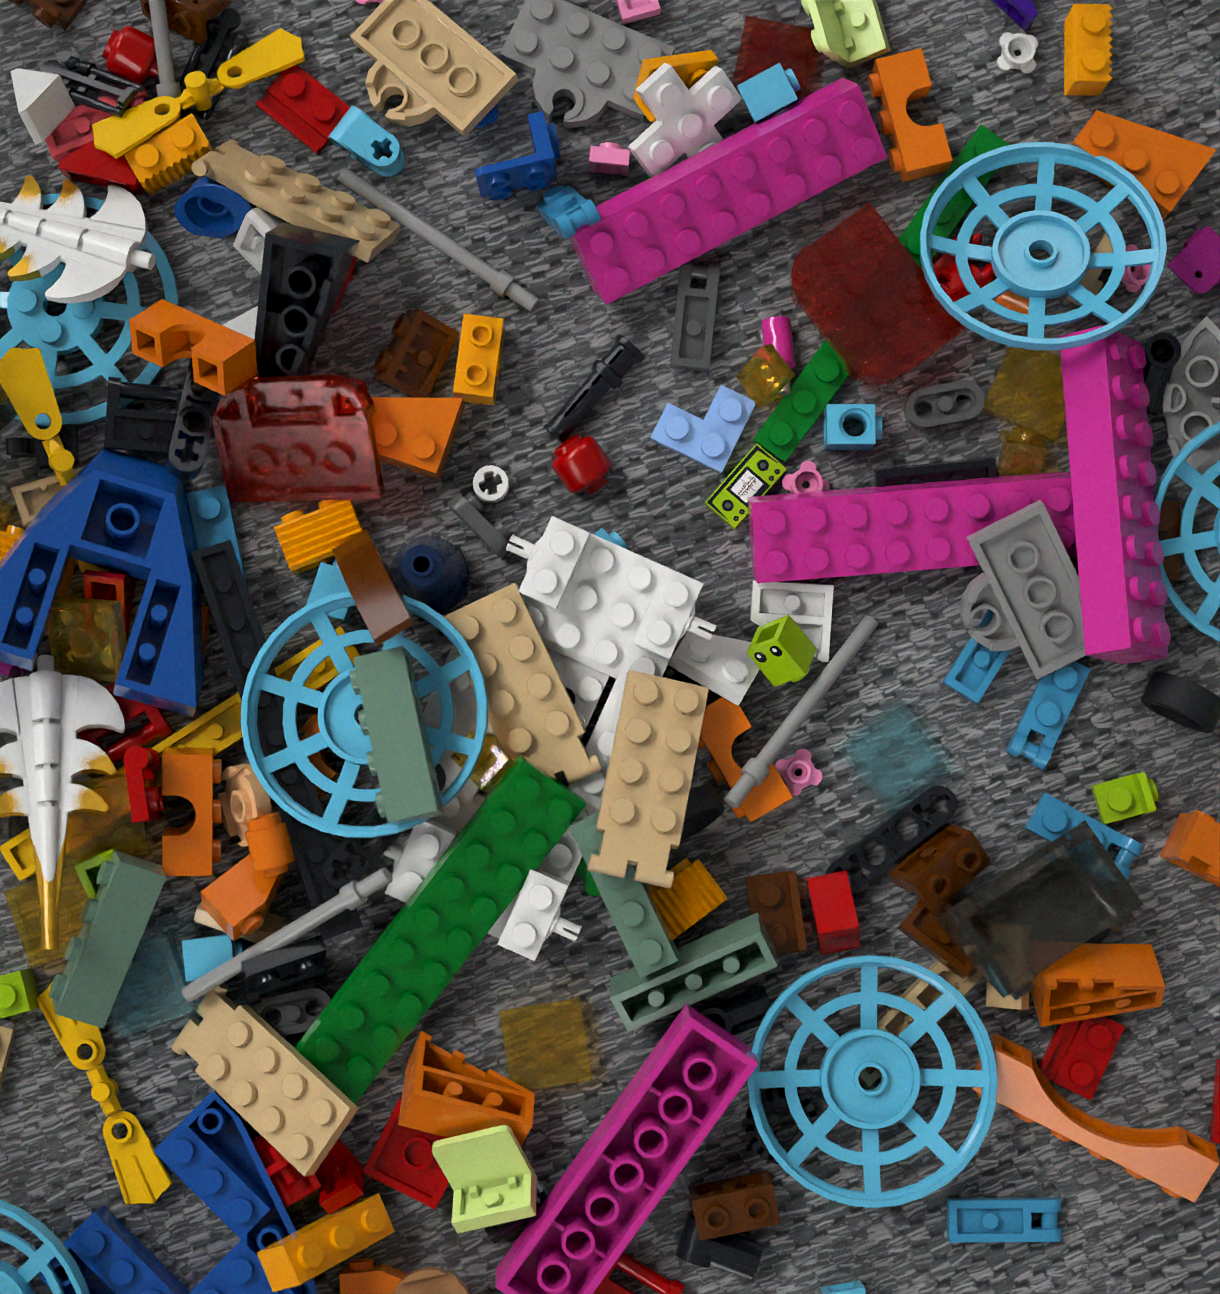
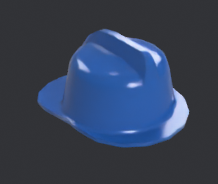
(211, 209)

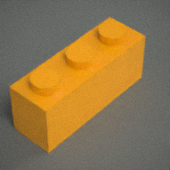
(325, 1243)

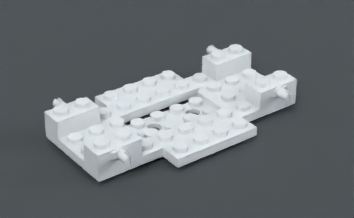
(599, 617)

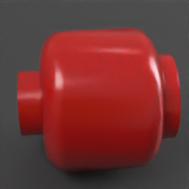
(131, 54)
(581, 464)

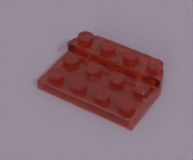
(870, 299)
(298, 440)

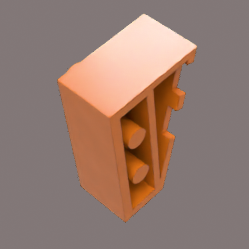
(1156, 159)
(416, 432)
(1195, 845)
(1098, 983)
(456, 1098)

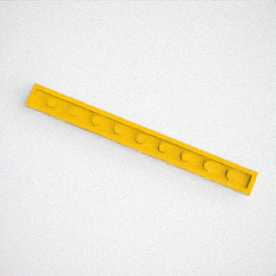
(215, 729)

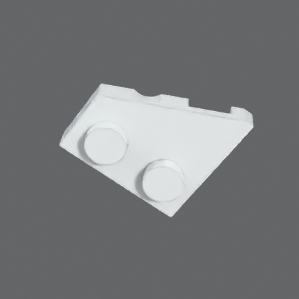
(805, 602)
(716, 664)

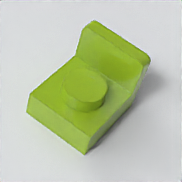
(1125, 797)

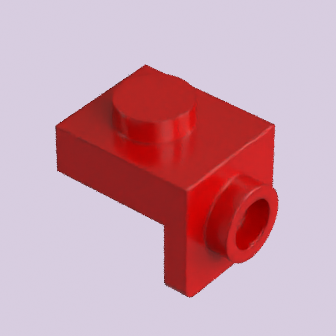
(341, 1178)

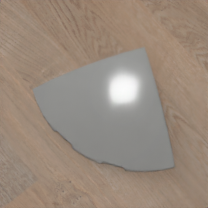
(1193, 395)

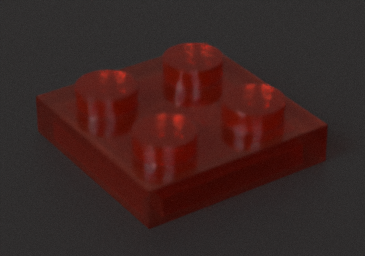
(773, 42)

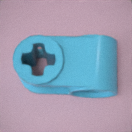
(365, 140)

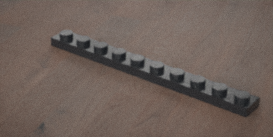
(241, 642)

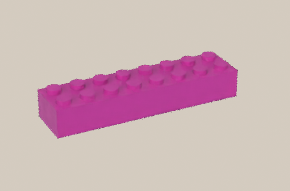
(728, 189)
(1114, 500)
(893, 525)
(629, 1160)

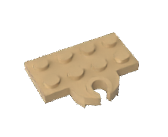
(430, 65)

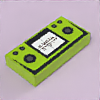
(750, 478)

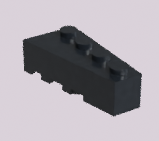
(297, 296)

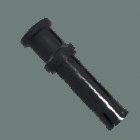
(605, 375)

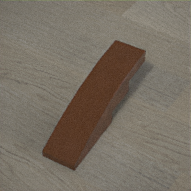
(372, 587)

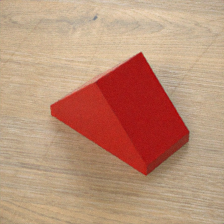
(100, 169)
(111, 587)
(834, 912)

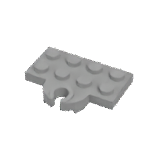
(579, 58)
(1029, 590)

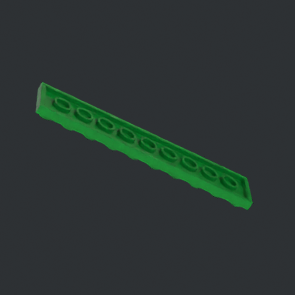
(439, 927)

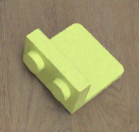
(847, 30)
(488, 1178)

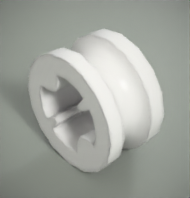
(479, 479)

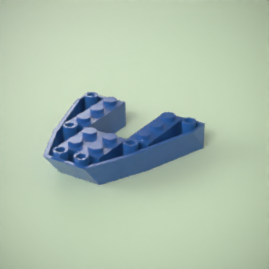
(127, 520)
(225, 1171)

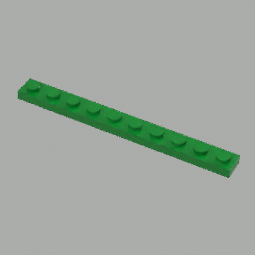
(826, 370)

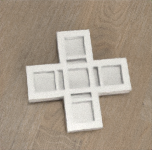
(682, 115)

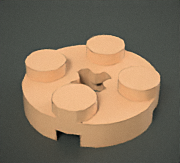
(242, 800)

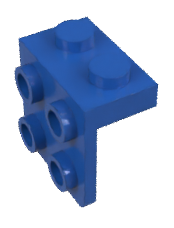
(529, 171)

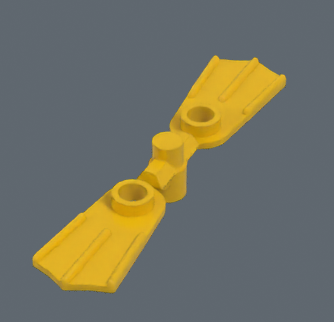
(264, 58)
(31, 394)
(136, 1166)

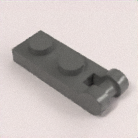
(695, 317)

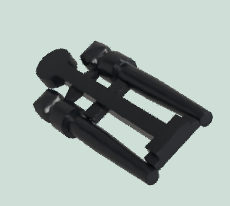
(230, 21)
(87, 81)

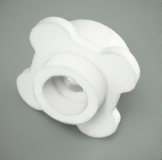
(1019, 41)

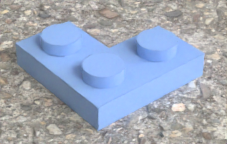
(706, 440)

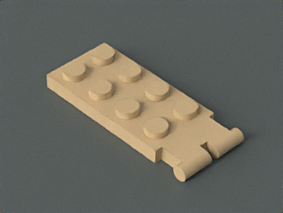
(297, 197)
(523, 687)
(648, 777)
(266, 1080)

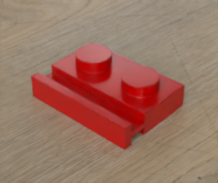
(303, 107)
(1080, 1053)

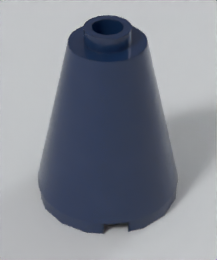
(442, 583)

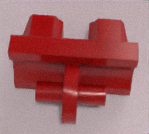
(285, 1177)

